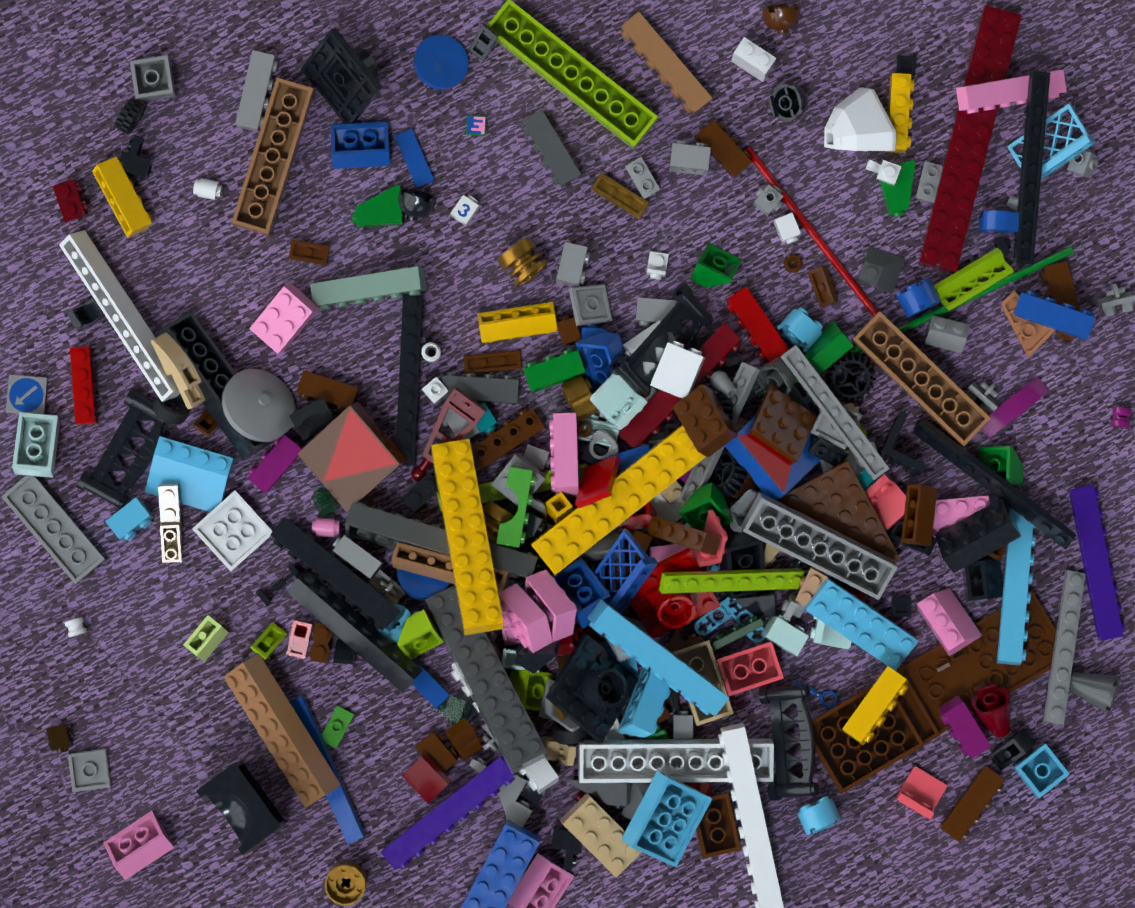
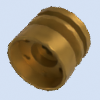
(522, 261)
(495, 516)
(341, 893)

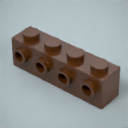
(506, 439)

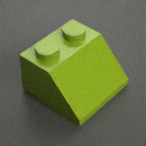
(418, 635)
(530, 687)

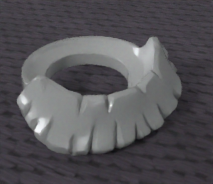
(600, 435)

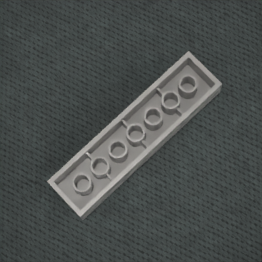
(819, 546)

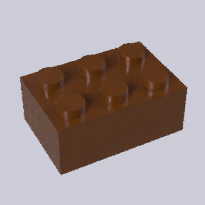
(705, 420)
(717, 828)

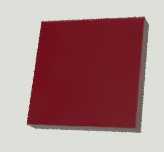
(426, 778)

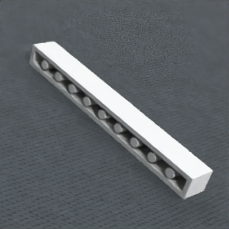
(118, 310)
(751, 816)

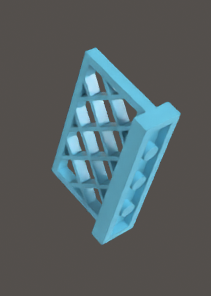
(1070, 150)

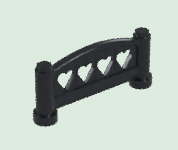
(687, 308)
(99, 481)
(780, 700)

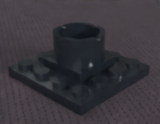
(343, 76)
(592, 688)

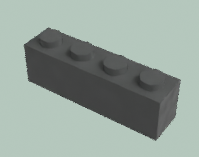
(551, 149)
(483, 389)

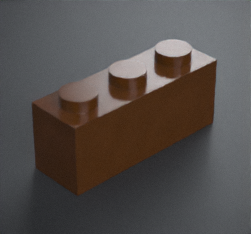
(724, 149)
(332, 391)
(919, 515)

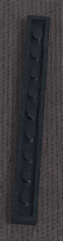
(1031, 167)
(994, 483)

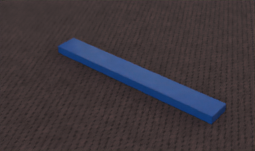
(338, 797)

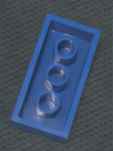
(1055, 316)

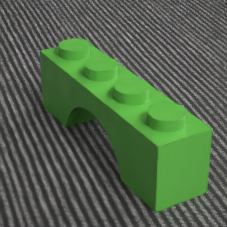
(511, 532)

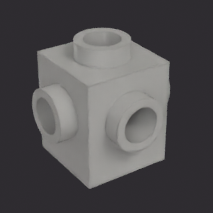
(1084, 164)
(765, 205)

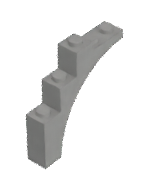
(514, 811)

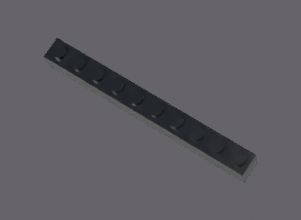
(409, 377)

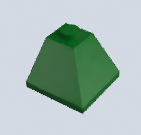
(715, 267)
(1004, 462)
(700, 502)

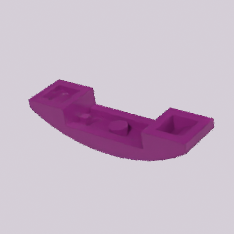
(1014, 406)

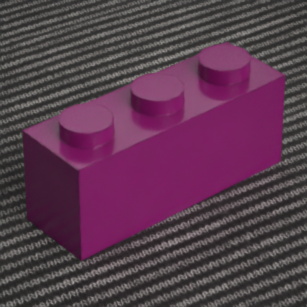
(274, 464)
(963, 727)

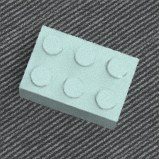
(36, 445)

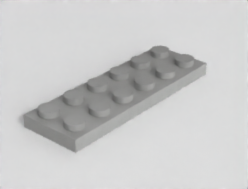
(53, 528)

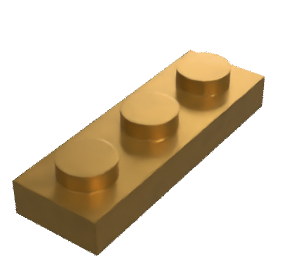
(620, 196)

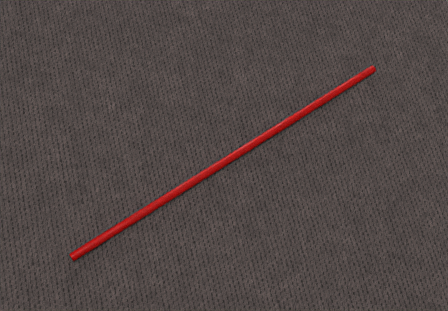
(812, 232)

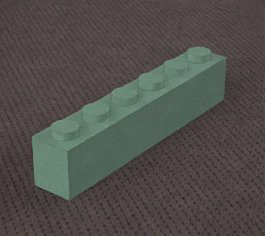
(369, 287)

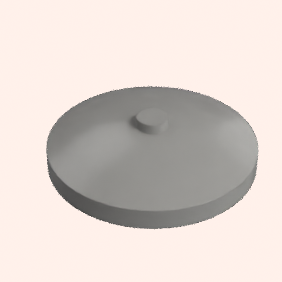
(258, 405)

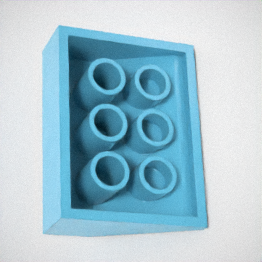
(198, 472)
(666, 819)

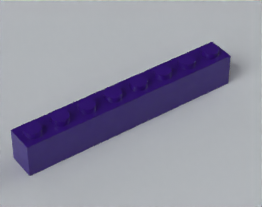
(1096, 563)
(447, 813)

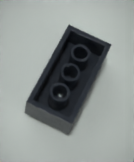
(977, 535)

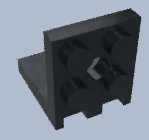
(894, 457)

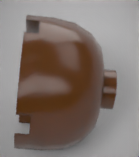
(781, 17)

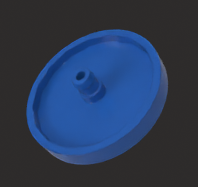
(440, 62)
(420, 586)

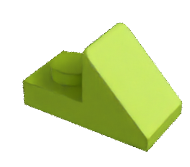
(268, 641)

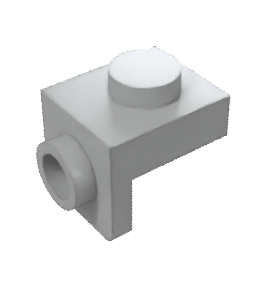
(791, 607)

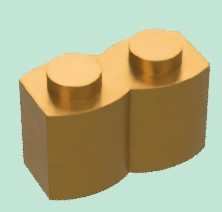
(578, 397)

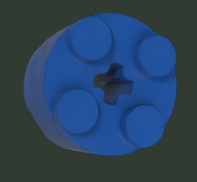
(918, 297)

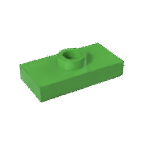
(337, 726)

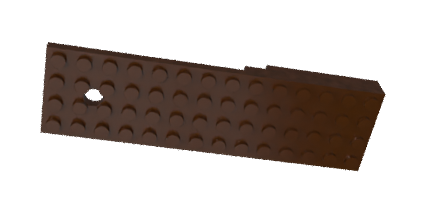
(932, 681)

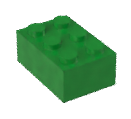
(553, 371)

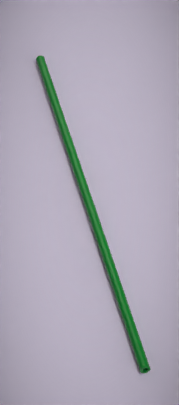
(942, 310)

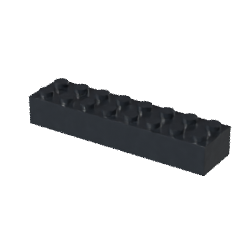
(214, 373)

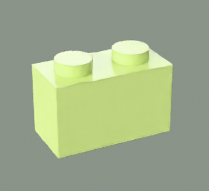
(206, 638)

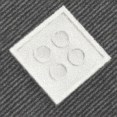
(232, 530)

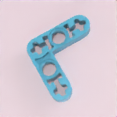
(728, 612)

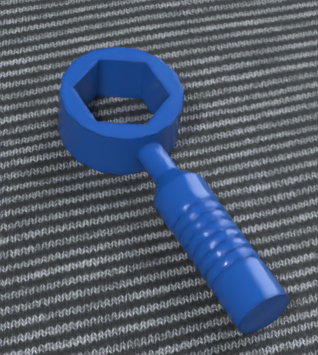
(813, 691)

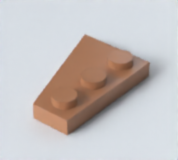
(1028, 333)

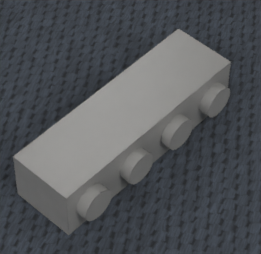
(256, 90)

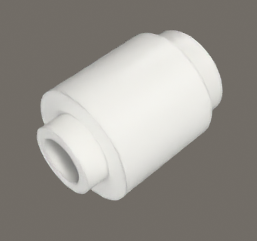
(207, 188)
(428, 347)

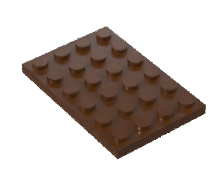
(841, 504)

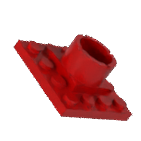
(671, 610)

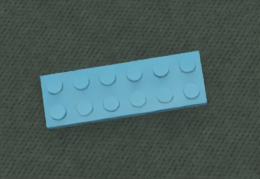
(861, 624)

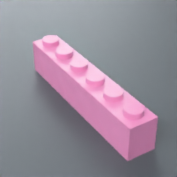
(1004, 92)

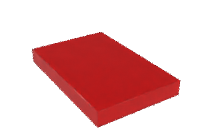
(597, 481)

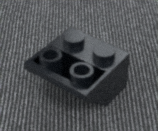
(983, 580)

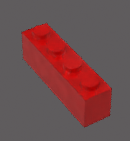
(756, 324)
(83, 385)

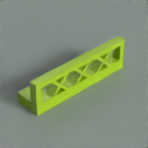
(970, 278)

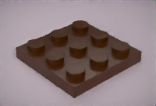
(782, 424)

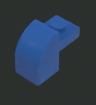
(999, 222)

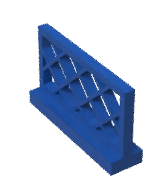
(628, 585)

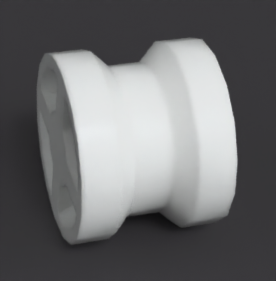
(75, 627)

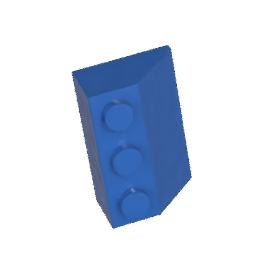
(360, 145)
(596, 356)
(582, 589)

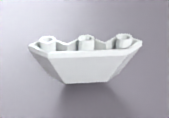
(860, 124)

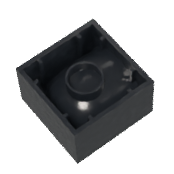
(243, 805)

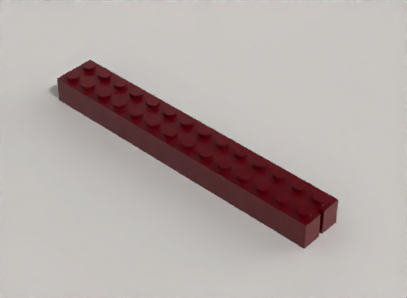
(968, 144)

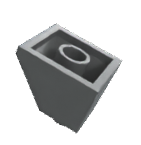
(880, 270)

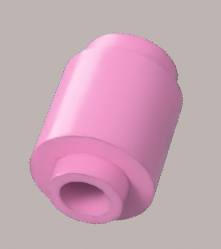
(325, 527)

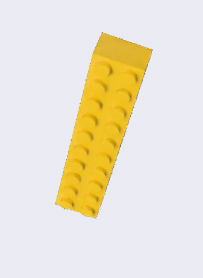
(630, 492)
(467, 537)

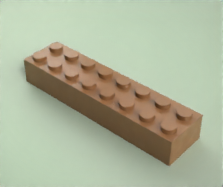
(273, 157)
(921, 379)
(281, 730)

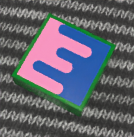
(476, 125)

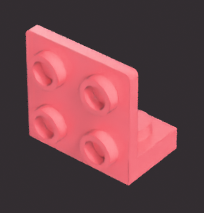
(887, 501)
(714, 527)
(921, 792)

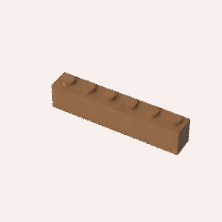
(666, 63)
(434, 565)

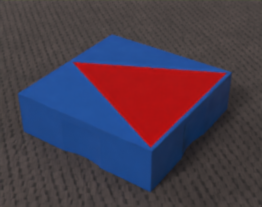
(767, 467)

